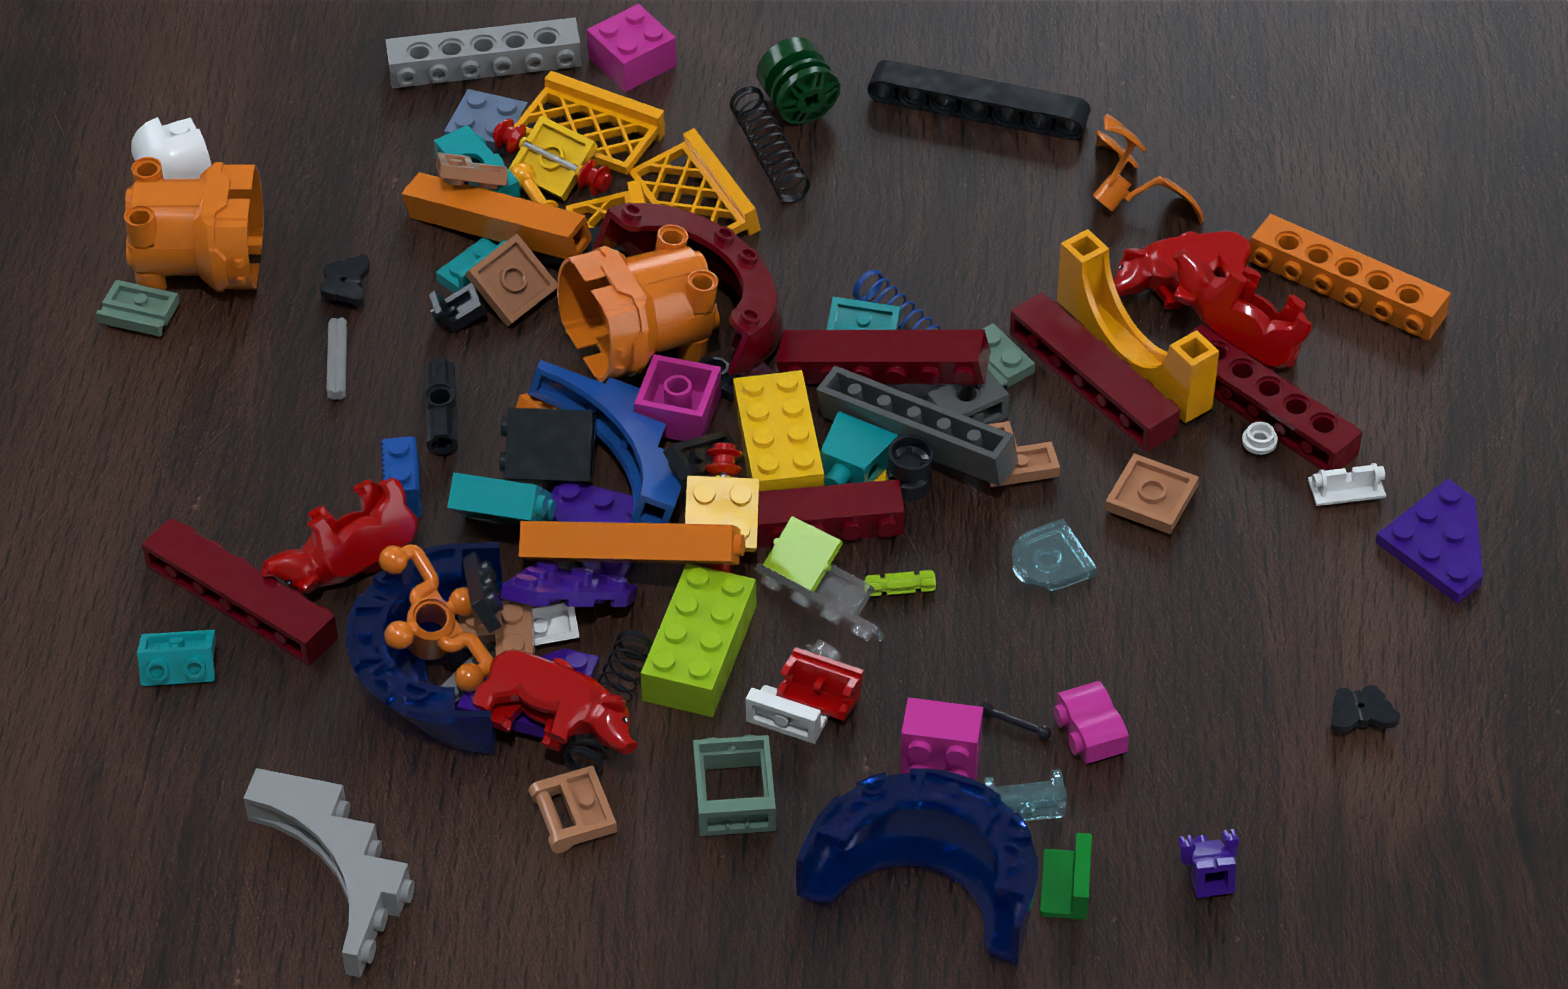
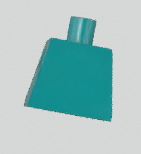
(854, 451)

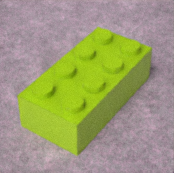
(699, 640)

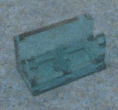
(1035, 799)

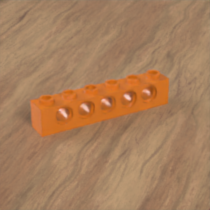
(1349, 277)

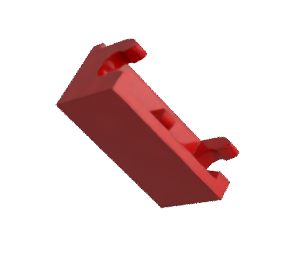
(821, 683)

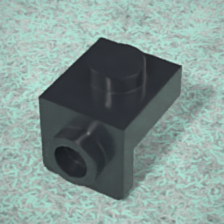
(458, 308)

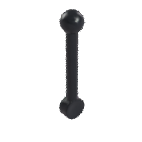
(1043, 731)

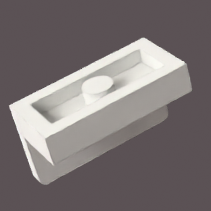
(554, 623)
(784, 715)

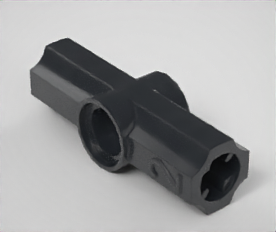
(440, 406)

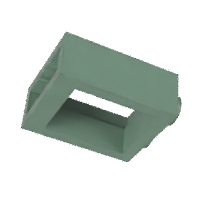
(739, 814)

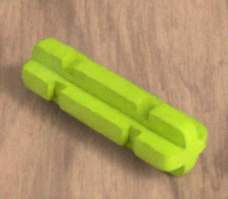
(902, 582)

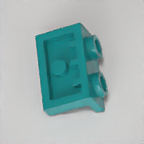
(453, 273)
(862, 315)
(176, 657)

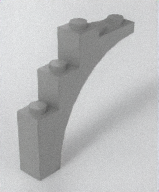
(319, 819)

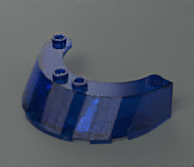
(399, 675)
(931, 823)

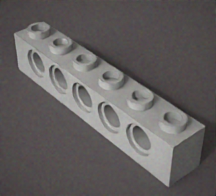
(483, 52)

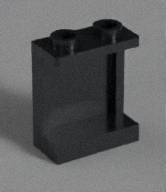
(549, 445)

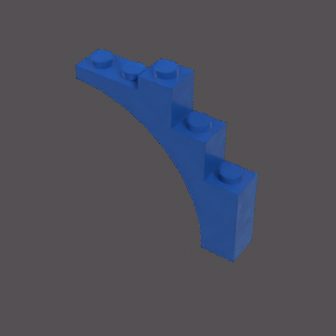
(627, 433)

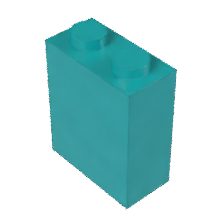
(499, 499)

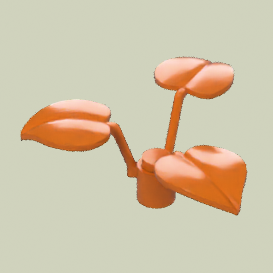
(1115, 187)

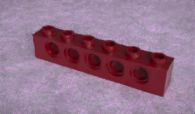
(1296, 417)

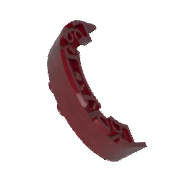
(757, 315)

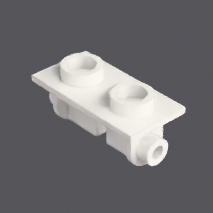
(1342, 487)

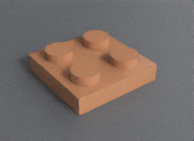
(511, 280)
(1152, 493)

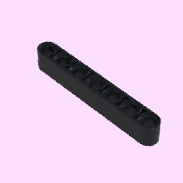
(979, 99)

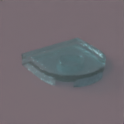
(1051, 557)

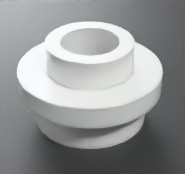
(1260, 438)

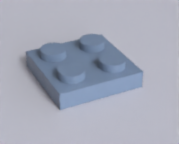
(483, 113)

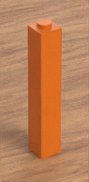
(496, 216)
(631, 542)

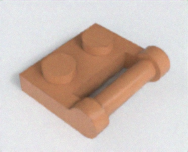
(585, 805)

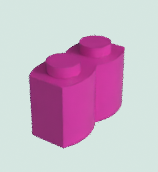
(1091, 722)

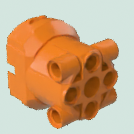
(194, 225)
(638, 304)

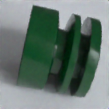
(798, 80)

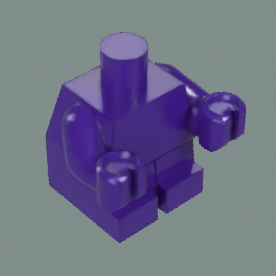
(1210, 863)

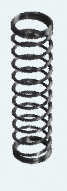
(737, 114)
(585, 751)

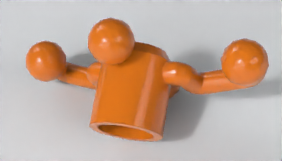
(430, 607)

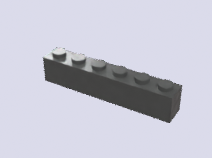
(954, 437)

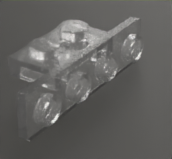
(837, 595)

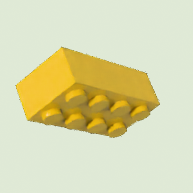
(777, 431)

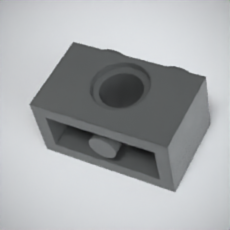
(978, 401)

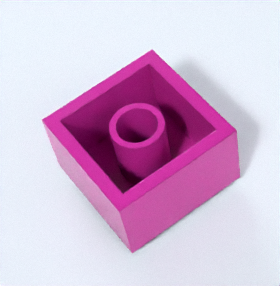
(631, 47)
(680, 395)
(941, 737)

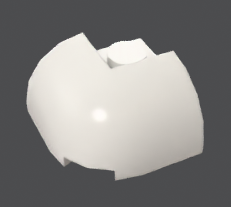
(175, 145)

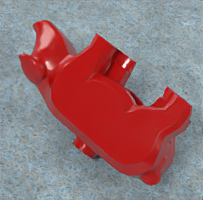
(1156, 268)
(1240, 314)
(349, 544)
(553, 696)

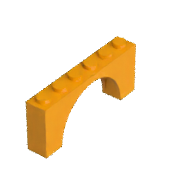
(1089, 294)

